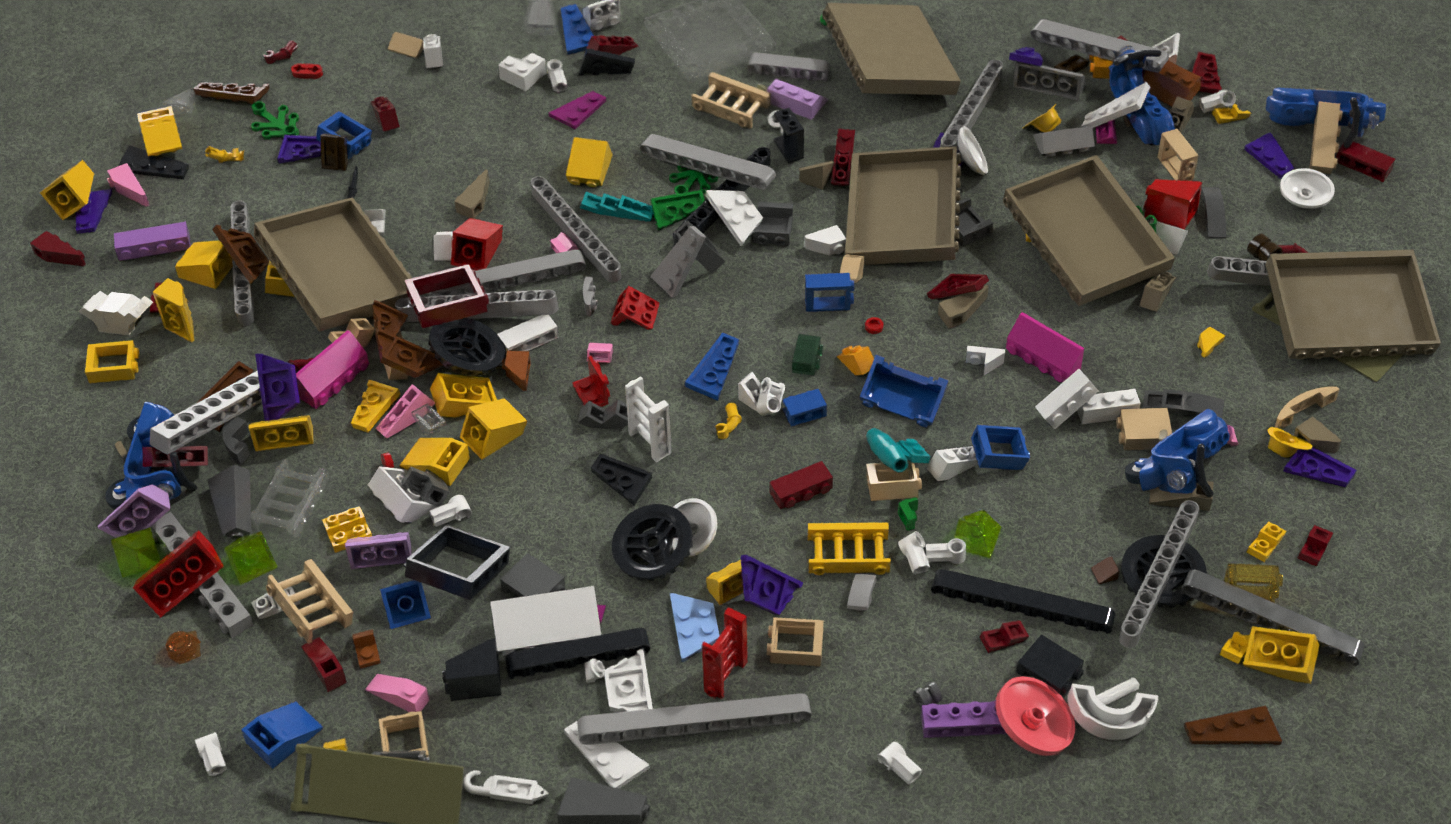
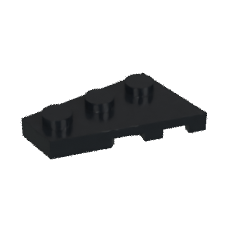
(604, 62)

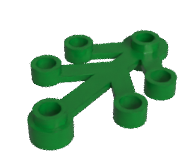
(260, 109)
(693, 176)

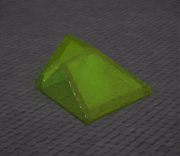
(978, 532)
(136, 552)
(250, 557)

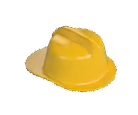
(1047, 121)
(1285, 443)

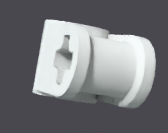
(770, 394)

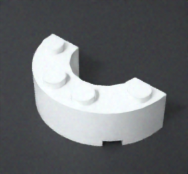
(1107, 721)

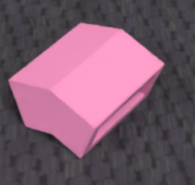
(563, 243)
(600, 352)

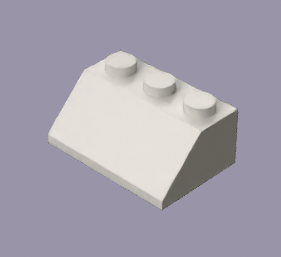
(401, 501)

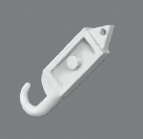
(506, 788)

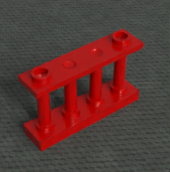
(725, 654)

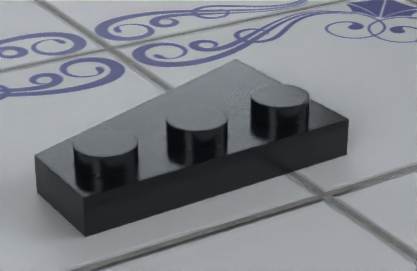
(622, 477)

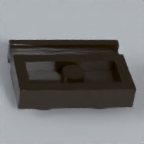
(333, 152)

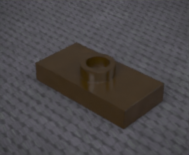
(1073, 64)

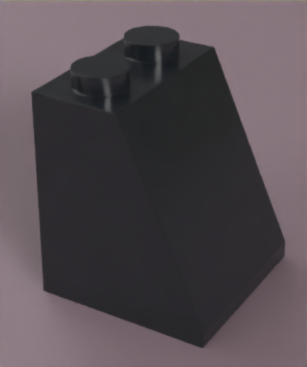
(474, 673)

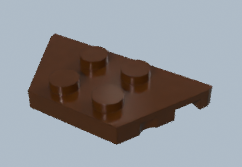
(243, 251)

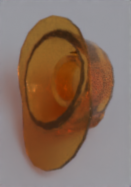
(183, 646)

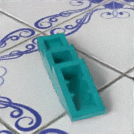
(615, 207)

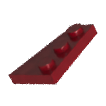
(1206, 68)
(958, 284)

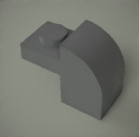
(428, 484)

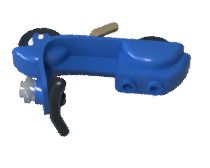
(1127, 75)
(1299, 107)
(1173, 458)
(135, 474)

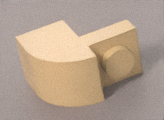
(359, 328)

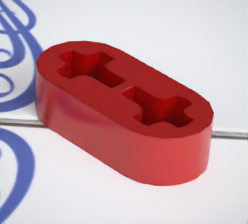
(307, 71)

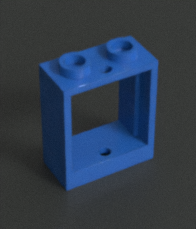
(343, 122)
(823, 282)
(997, 434)

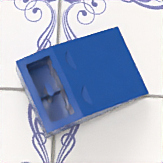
(279, 731)

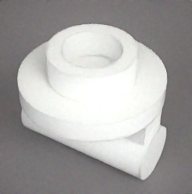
(593, 670)

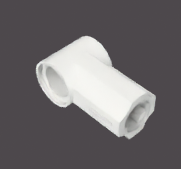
(556, 75)
(1216, 101)
(455, 509)
(912, 548)
(952, 551)
(210, 750)
(895, 758)

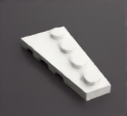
(1119, 107)
(610, 759)

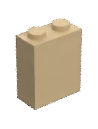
(1142, 427)

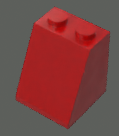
(1173, 201)
(475, 243)

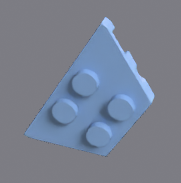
(694, 624)

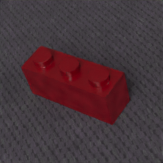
(1366, 161)
(187, 456)
(801, 485)

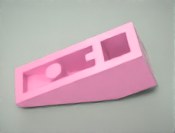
(126, 184)
(400, 415)
(399, 692)

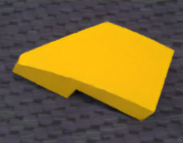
(1225, 115)
(1208, 340)
(1235, 647)

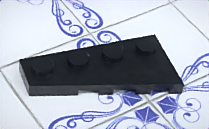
(153, 165)

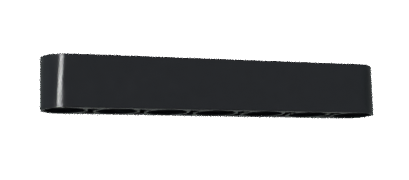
(576, 652)

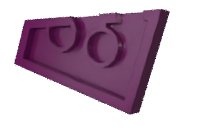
(578, 110)

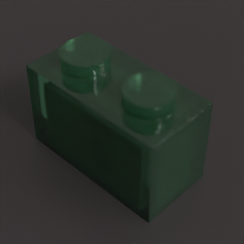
(806, 354)

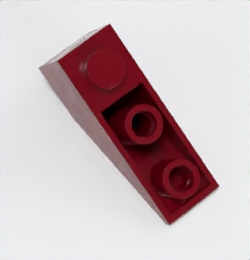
(612, 45)
(385, 113)
(54, 250)
(324, 664)

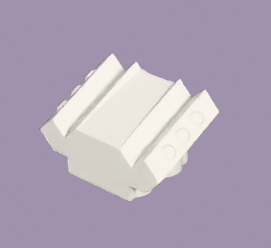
(115, 312)

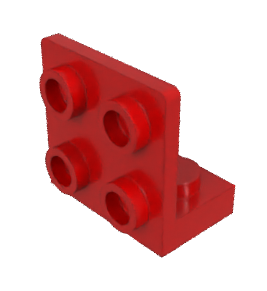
(635, 307)
(593, 387)

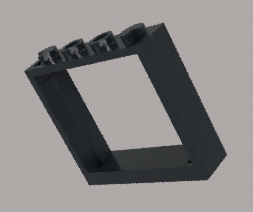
(494, 553)

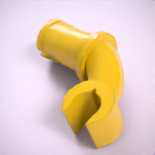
(222, 155)
(732, 421)

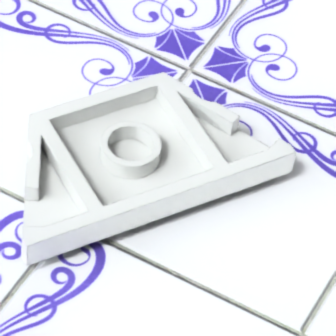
(736, 212)
(628, 685)

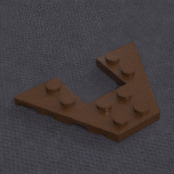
(396, 351)

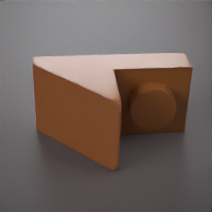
(366, 648)

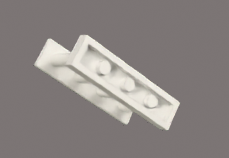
(654, 419)

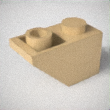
(854, 265)

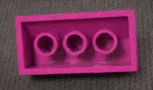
(1044, 348)
(331, 370)

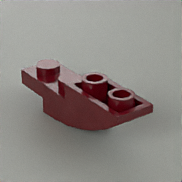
(843, 157)

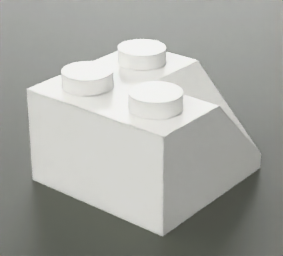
(522, 72)

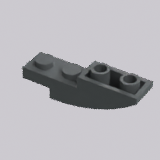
(1183, 402)

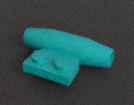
(894, 453)

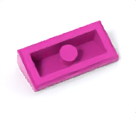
(1106, 133)

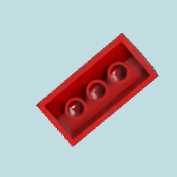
(178, 574)

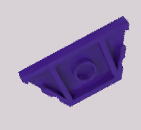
(277, 386)
(766, 585)

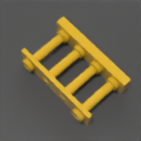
(848, 531)

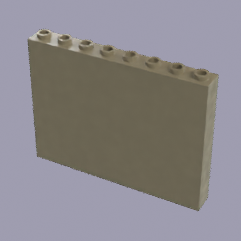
(891, 49)
(904, 205)
(1088, 230)
(333, 262)
(1352, 304)

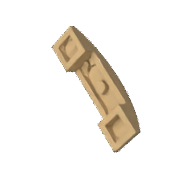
(1321, 396)

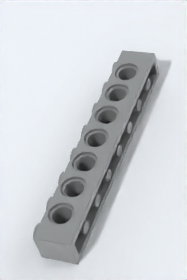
(206, 415)
(214, 591)

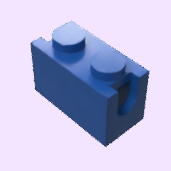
(804, 407)

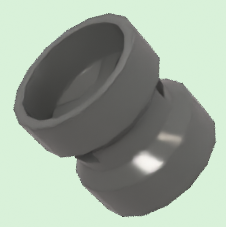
(925, 695)

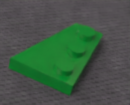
(675, 207)

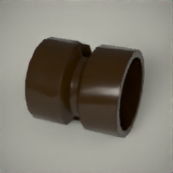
(1262, 247)

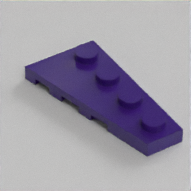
(1027, 55)

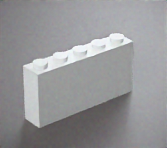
(545, 619)

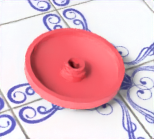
(1035, 716)

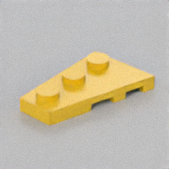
(374, 404)

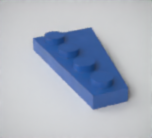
(575, 28)
(713, 369)

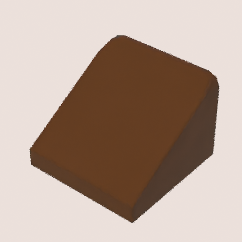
(1105, 571)

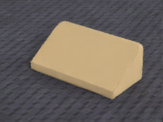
(406, 45)

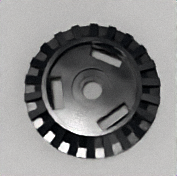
(485, 346)
(631, 541)
(1140, 558)

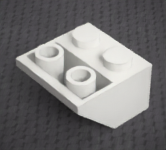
(602, 14)

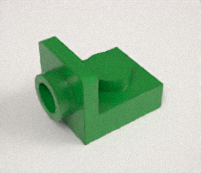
(907, 513)

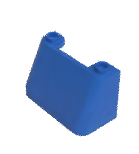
(903, 392)

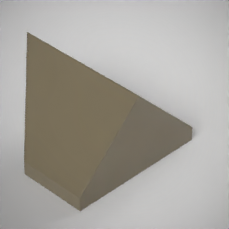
(817, 174)

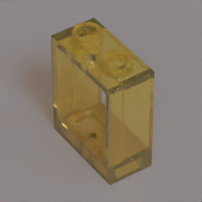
(1256, 574)

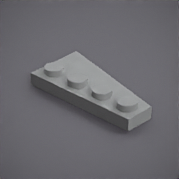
(677, 264)

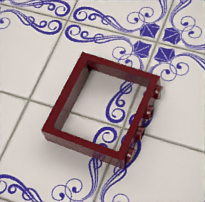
(451, 310)

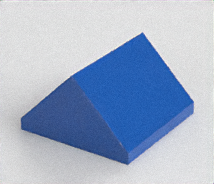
(405, 603)

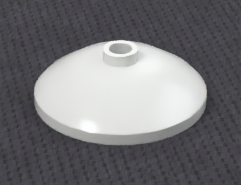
(971, 151)
(1307, 188)
(701, 517)

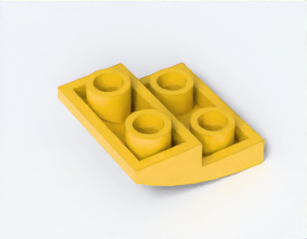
(346, 526)

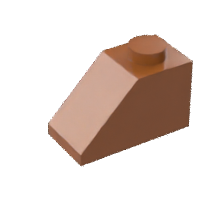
(517, 367)

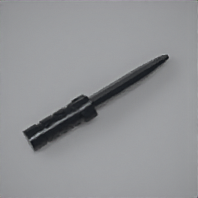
(352, 188)

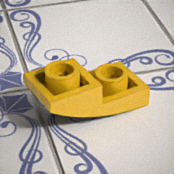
(1266, 541)

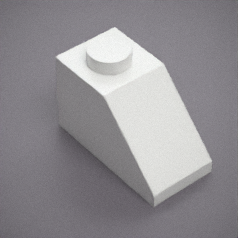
(826, 241)

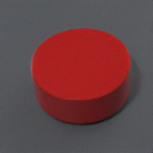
(874, 325)
(387, 460)

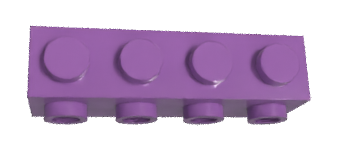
(152, 241)
(960, 719)

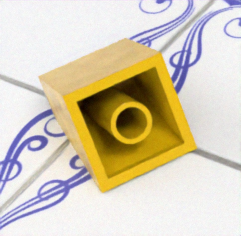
(588, 162)
(70, 190)
(205, 263)
(491, 426)

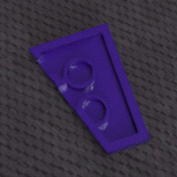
(298, 148)
(1270, 154)
(89, 215)
(1320, 467)

